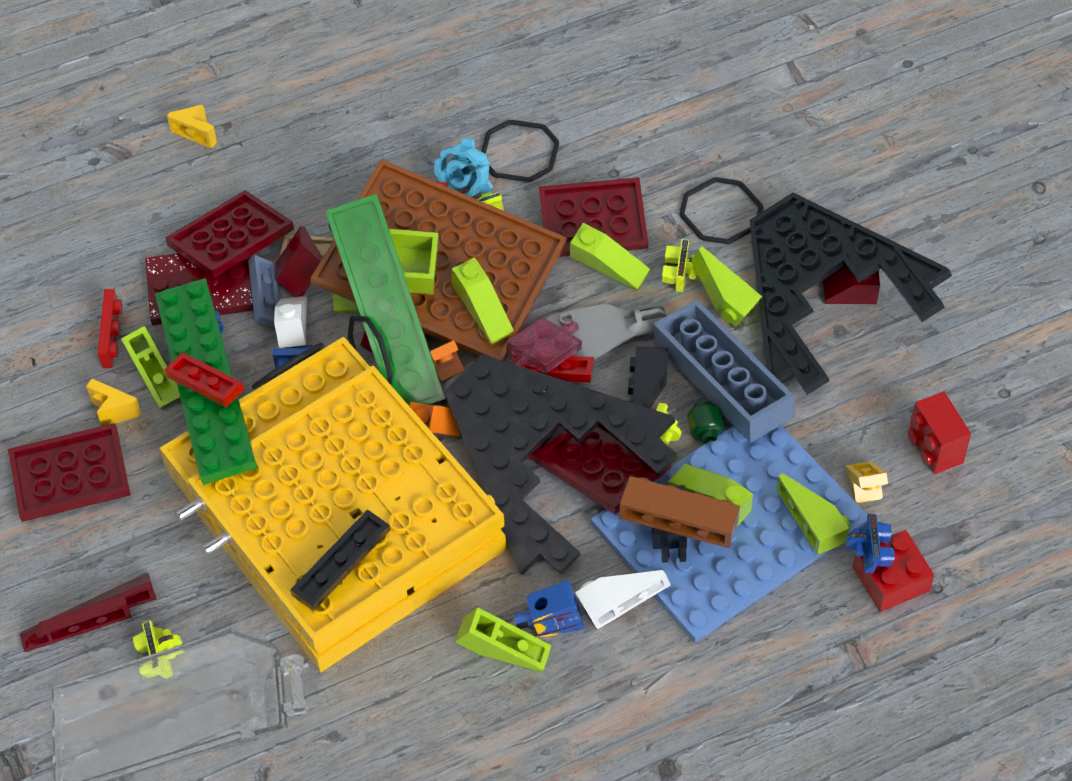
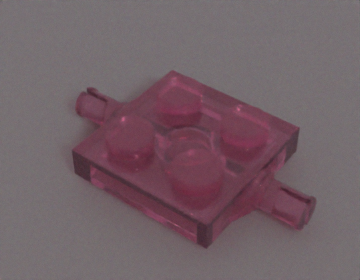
(544, 345)

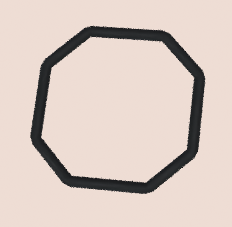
(526, 124)
(702, 186)
(380, 340)
(288, 365)

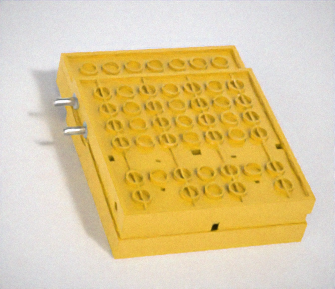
(325, 451)

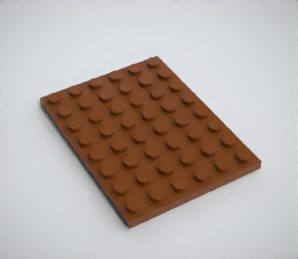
(508, 248)

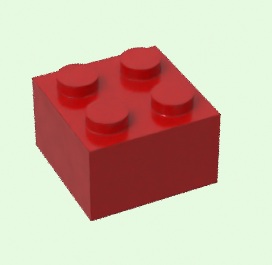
(939, 433)
(903, 580)

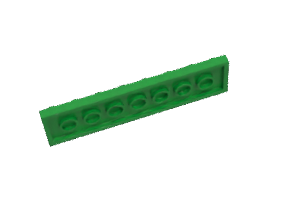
(385, 298)

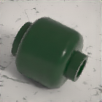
(705, 421)

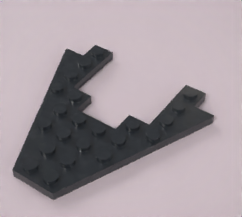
(804, 244)
(511, 412)

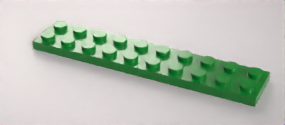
(215, 431)

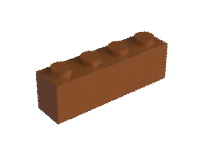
(679, 511)

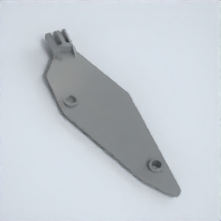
(600, 328)

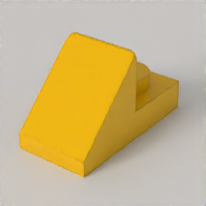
(192, 125)
(112, 403)
(866, 481)

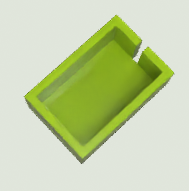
(417, 257)

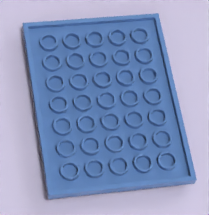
(765, 545)

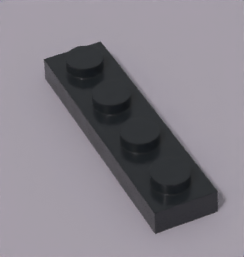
(340, 560)

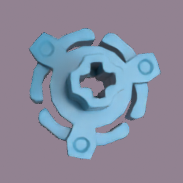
(466, 168)

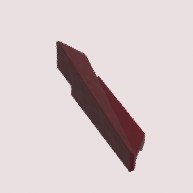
(90, 615)

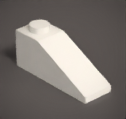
(291, 321)
(615, 595)

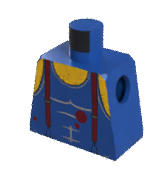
(552, 611)

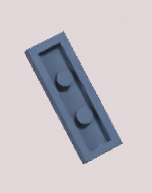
(264, 290)

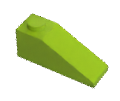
(607, 257)
(726, 290)
(481, 300)
(151, 366)
(714, 486)
(814, 515)
(501, 641)

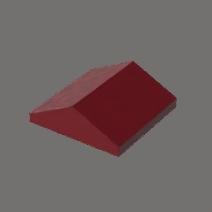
(298, 263)

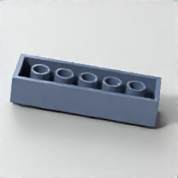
(724, 370)

